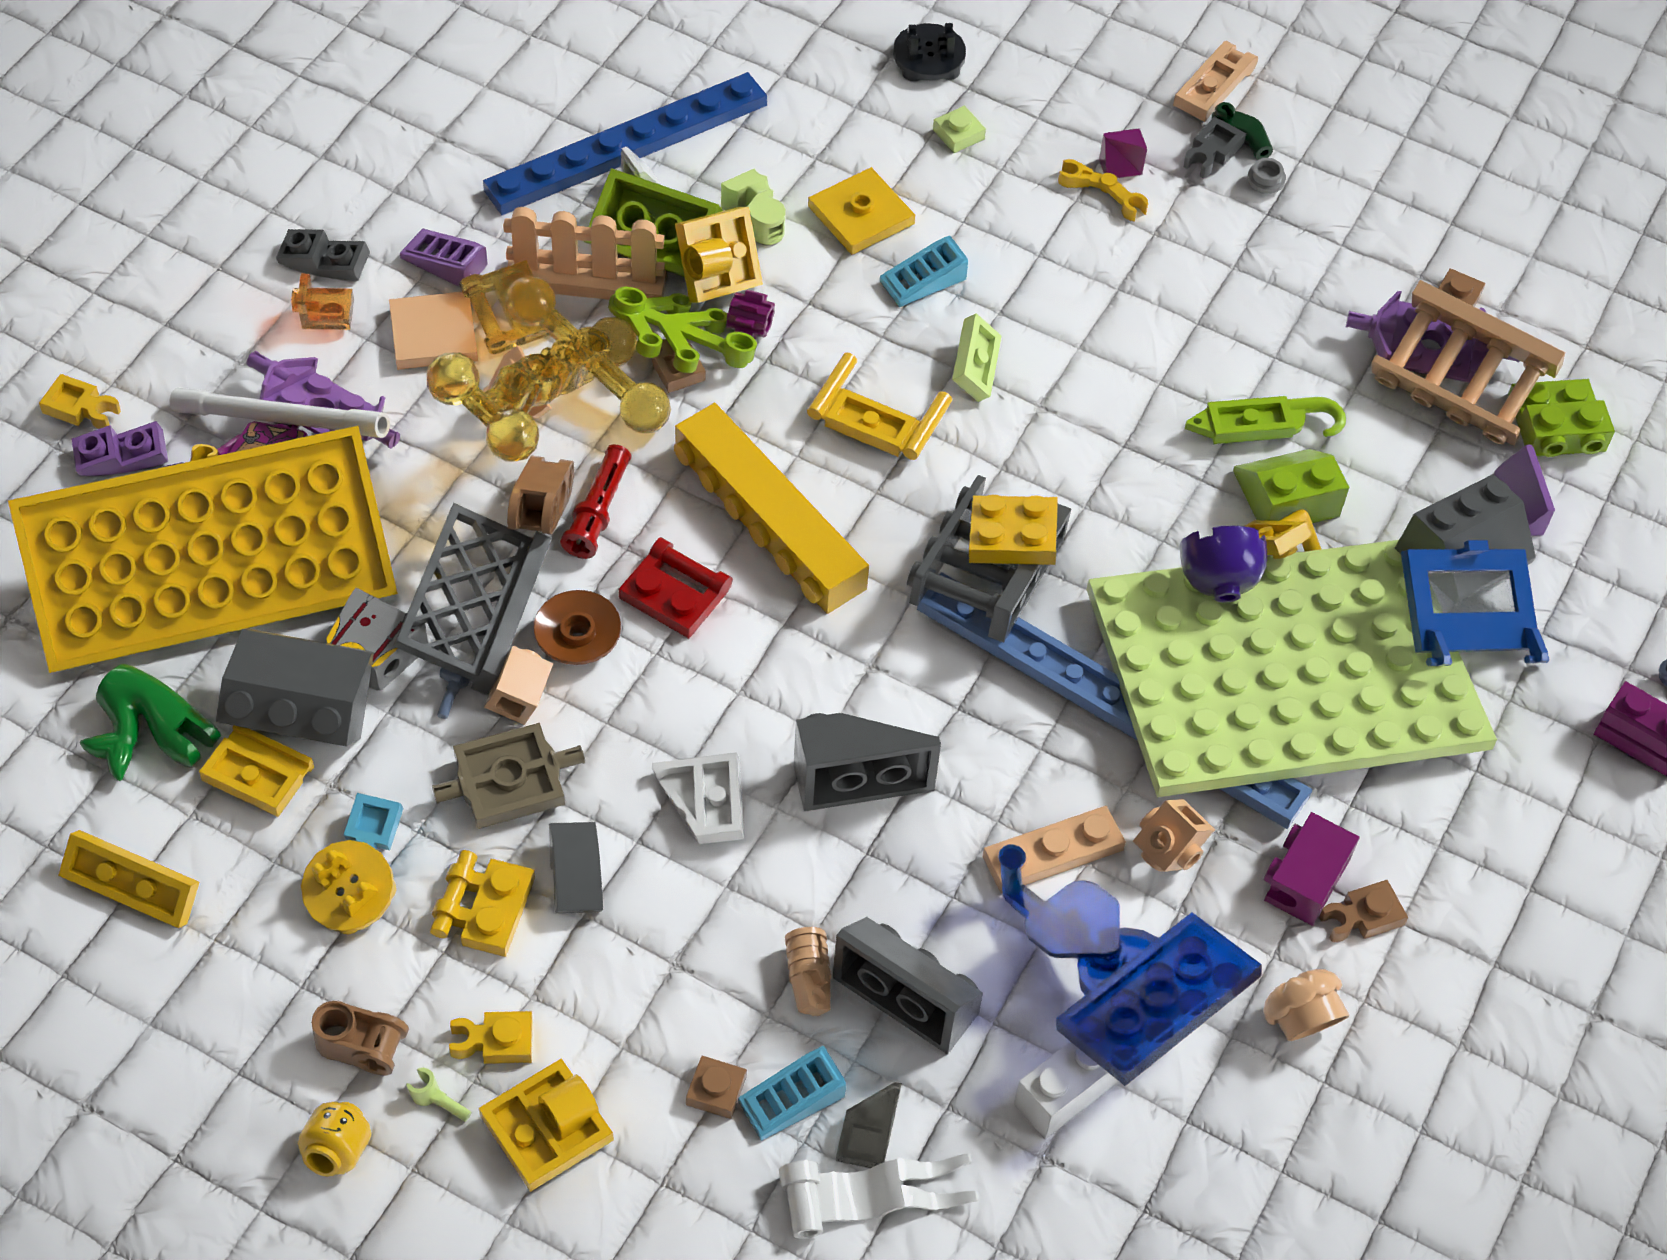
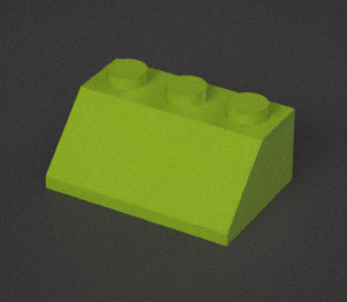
(634, 199)

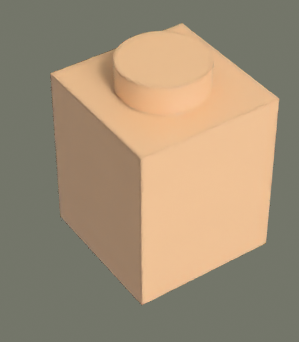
(519, 685)

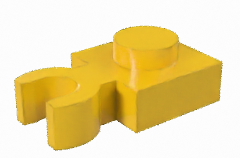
(75, 400)
(502, 1038)

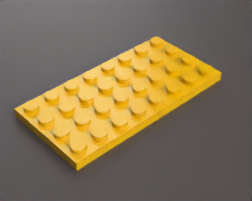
(201, 548)

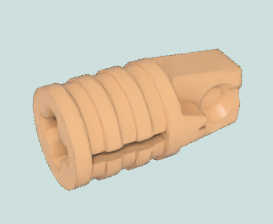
(809, 969)

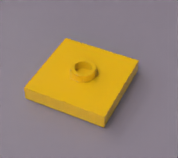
(861, 210)

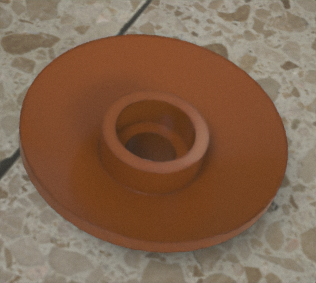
(577, 613)

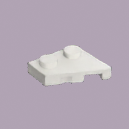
(705, 795)

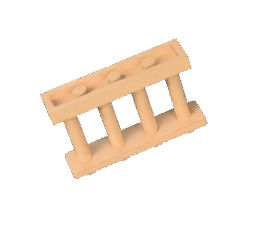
(1468, 323)

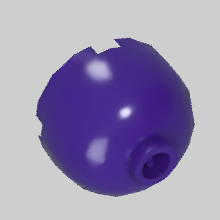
(1225, 562)

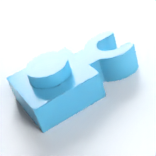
(373, 821)

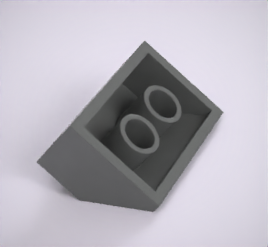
(1477, 512)
(296, 687)
(905, 982)

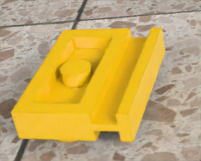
(256, 769)

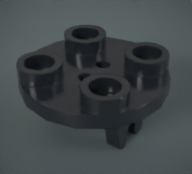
(929, 52)

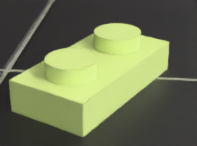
(977, 357)

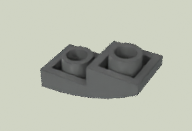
(314, 254)
(575, 867)

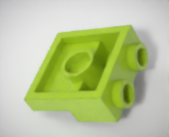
(1564, 419)

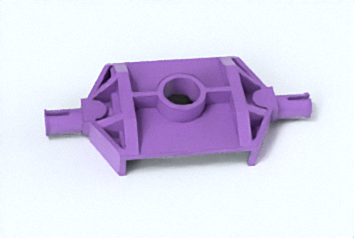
(1392, 323)
(298, 383)

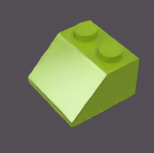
(1294, 482)

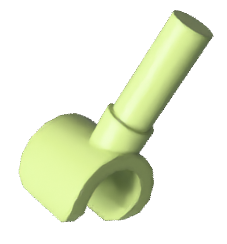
(432, 1094)

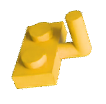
(1287, 533)

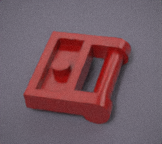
(668, 598)

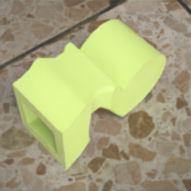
(753, 191)

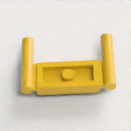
(871, 420)

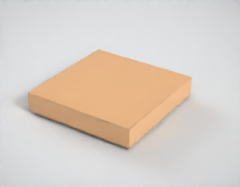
(430, 327)

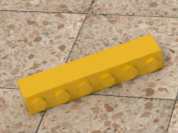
(771, 508)

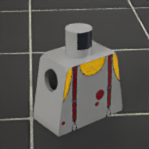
(374, 626)

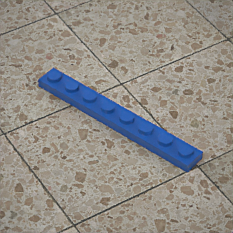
(641, 135)

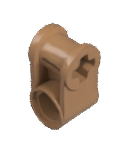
(367, 1040)

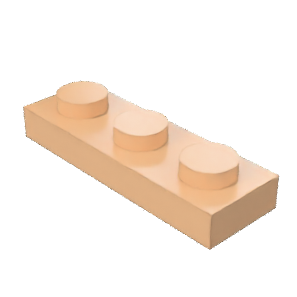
(1061, 846)

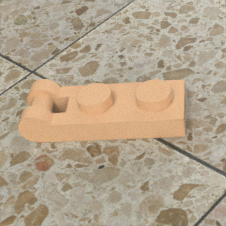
(1214, 80)

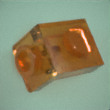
(322, 306)

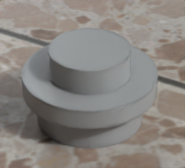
(1266, 175)

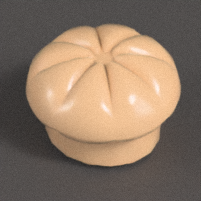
(1306, 1004)

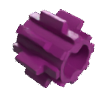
(750, 313)

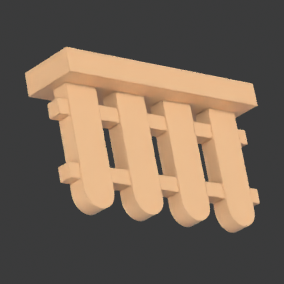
(587, 274)

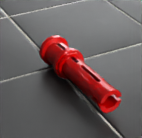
(588, 528)

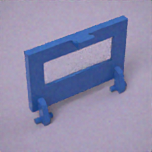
(1471, 602)

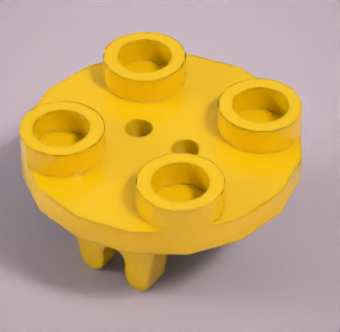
(362, 901)

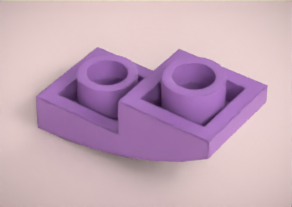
(113, 453)

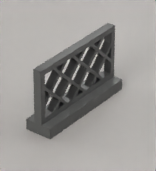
(502, 619)

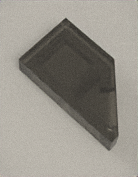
(869, 1128)

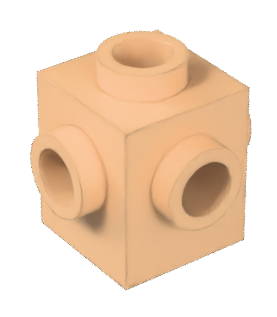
(1172, 836)

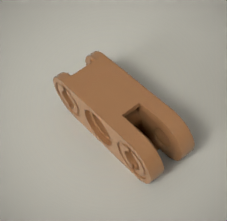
(540, 495)

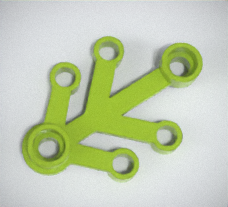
(677, 325)

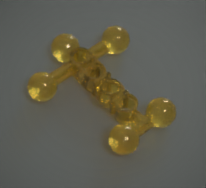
(542, 377)

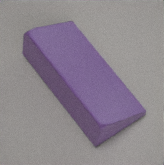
(1527, 481)

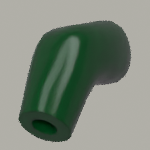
(1256, 135)

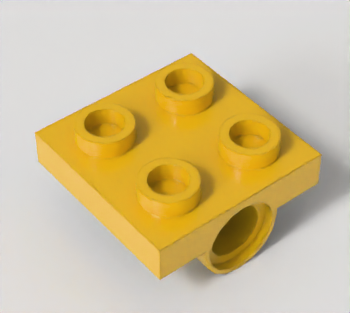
(718, 254)
(546, 1124)

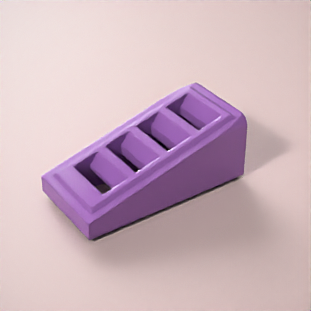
(471, 253)

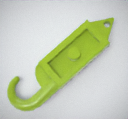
(1262, 418)

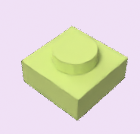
(959, 129)

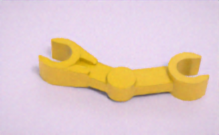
(1083, 176)

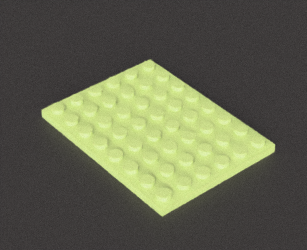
(1287, 679)

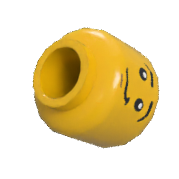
(334, 1138)

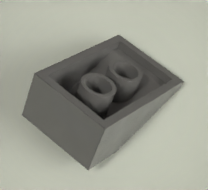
(860, 760)

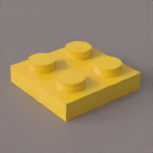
(1013, 530)

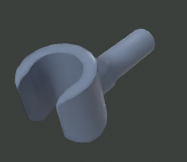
(455, 683)

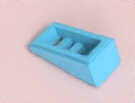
(942, 255)
(785, 1080)

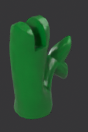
(132, 692)

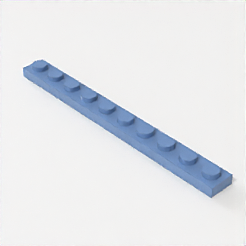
(1090, 688)

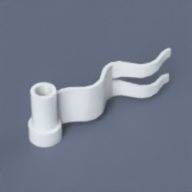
(864, 1194)

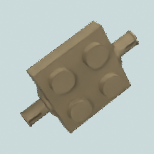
(508, 775)

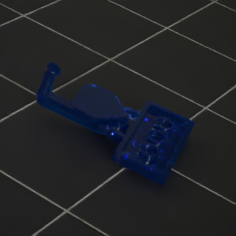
(1136, 986)

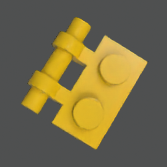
(497, 906)

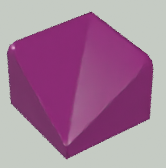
(1123, 153)

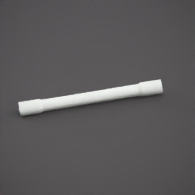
(205, 403)

